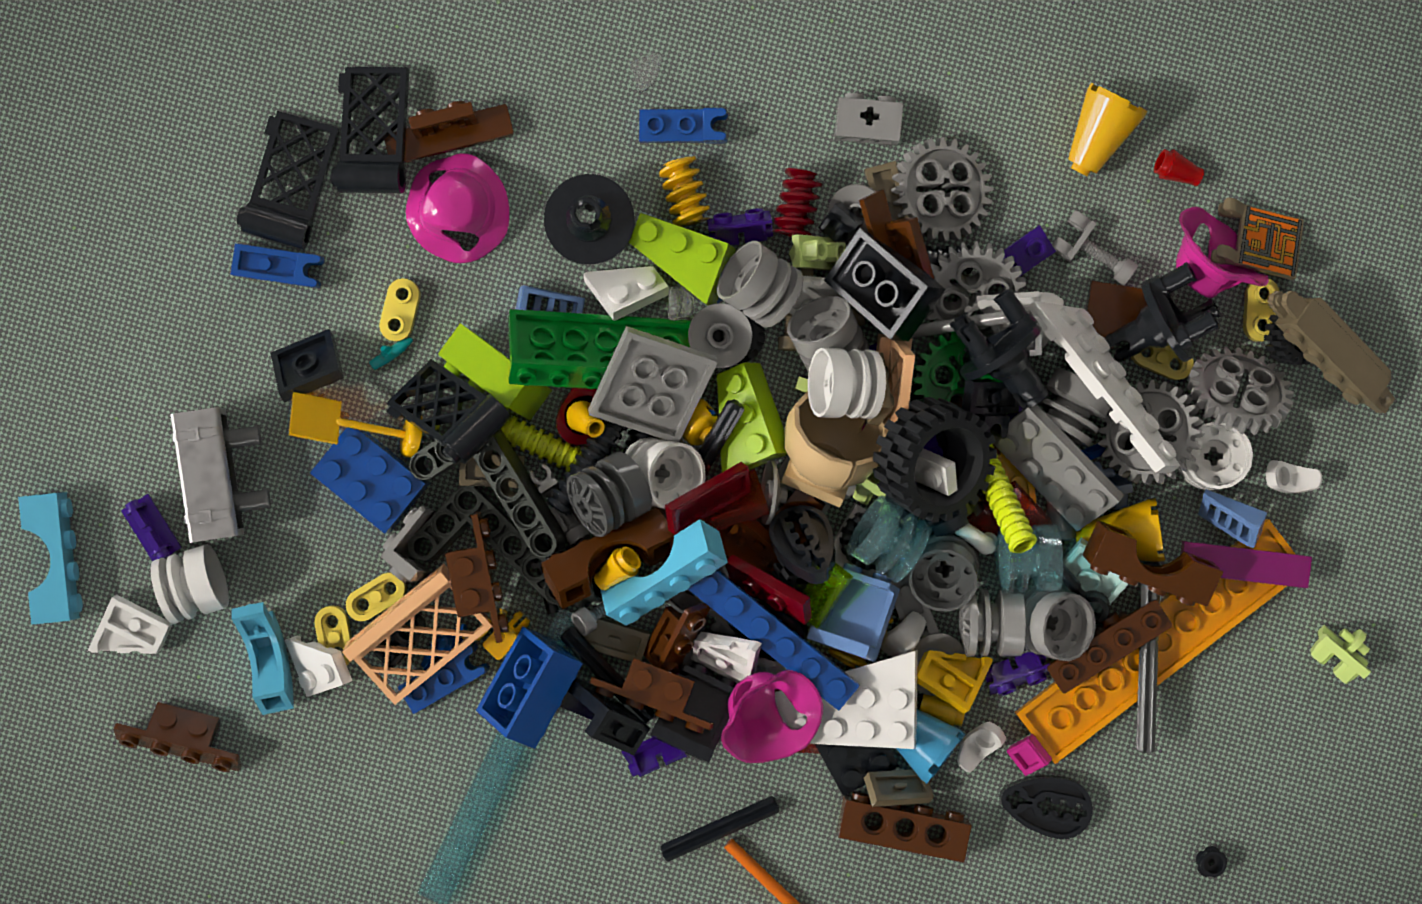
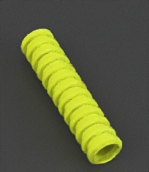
(539, 443)
(1008, 510)

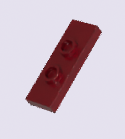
(708, 498)
(769, 589)

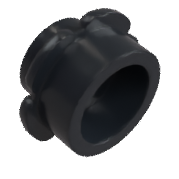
(1217, 867)

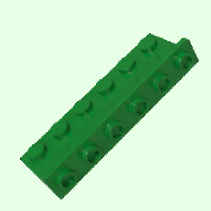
(574, 347)

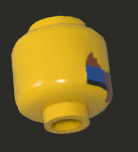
(700, 423)

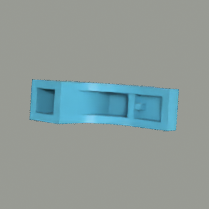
(268, 657)

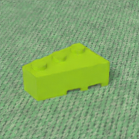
(683, 254)
(489, 372)
(759, 430)

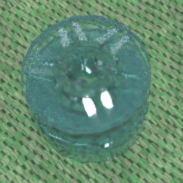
(892, 541)
(1040, 563)

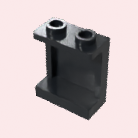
(706, 701)
(609, 718)

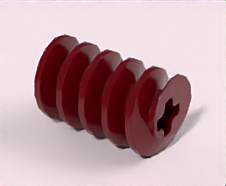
(797, 201)

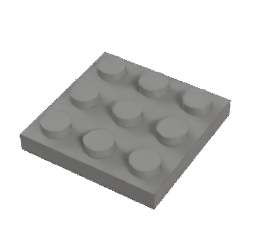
(652, 385)

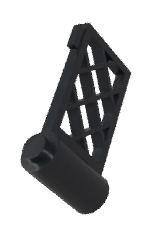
(372, 171)
(280, 221)
(470, 427)

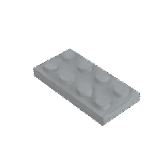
(1057, 467)

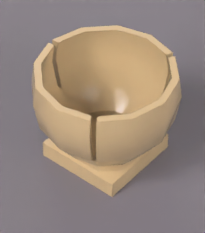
(828, 452)

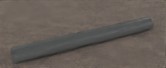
(1147, 683)

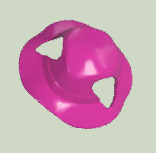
(460, 200)
(1211, 277)
(755, 725)

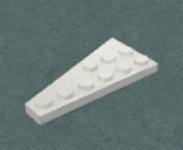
(1105, 377)
(876, 714)

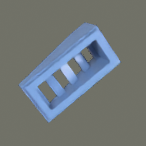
(525, 291)
(1241, 521)

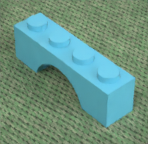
(49, 519)
(694, 555)

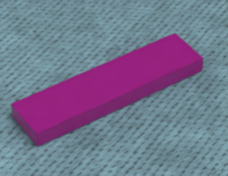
(1255, 564)

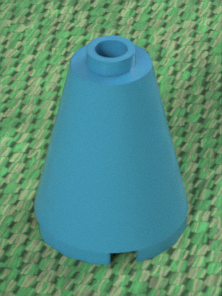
(933, 745)

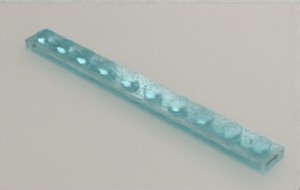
(479, 802)

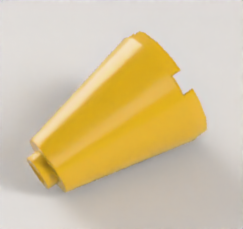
(1102, 128)
(1140, 523)

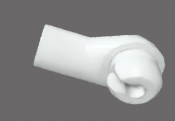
(983, 542)

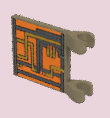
(1264, 242)

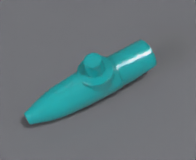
(389, 353)

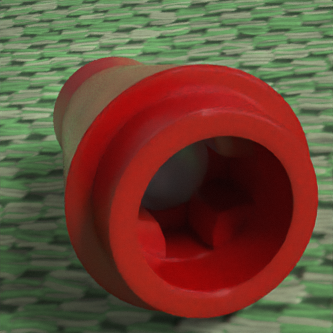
(1175, 167)

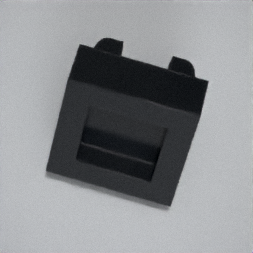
(840, 224)

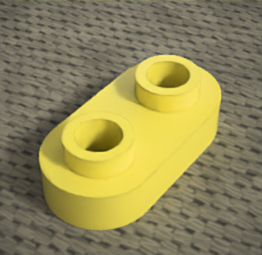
(399, 309)
(1257, 309)
(1160, 361)
(376, 595)
(329, 635)

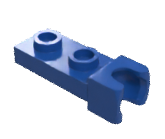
(681, 125)
(275, 265)
(446, 680)

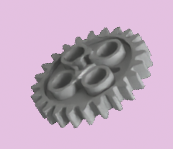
(940, 160)
(991, 269)
(1263, 399)
(1160, 404)

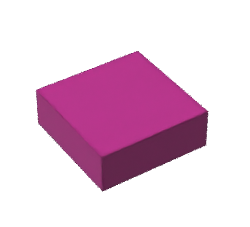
(1029, 755)

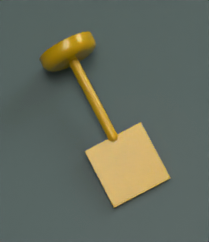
(320, 421)

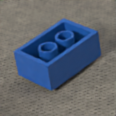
(369, 478)
(529, 687)

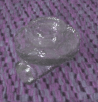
(680, 303)

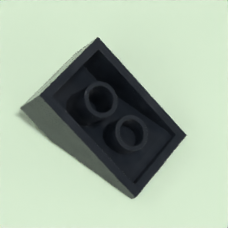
(884, 286)

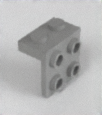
(396, 547)

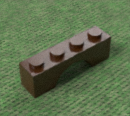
(572, 571)
(1187, 576)

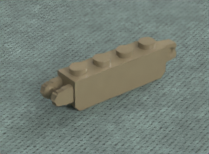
(1333, 349)

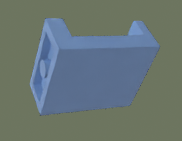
(859, 616)

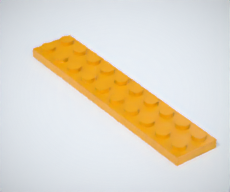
(1071, 718)

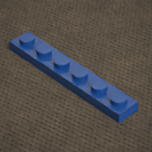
(776, 637)

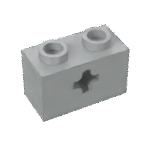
(852, 128)

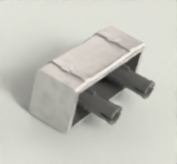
(208, 473)

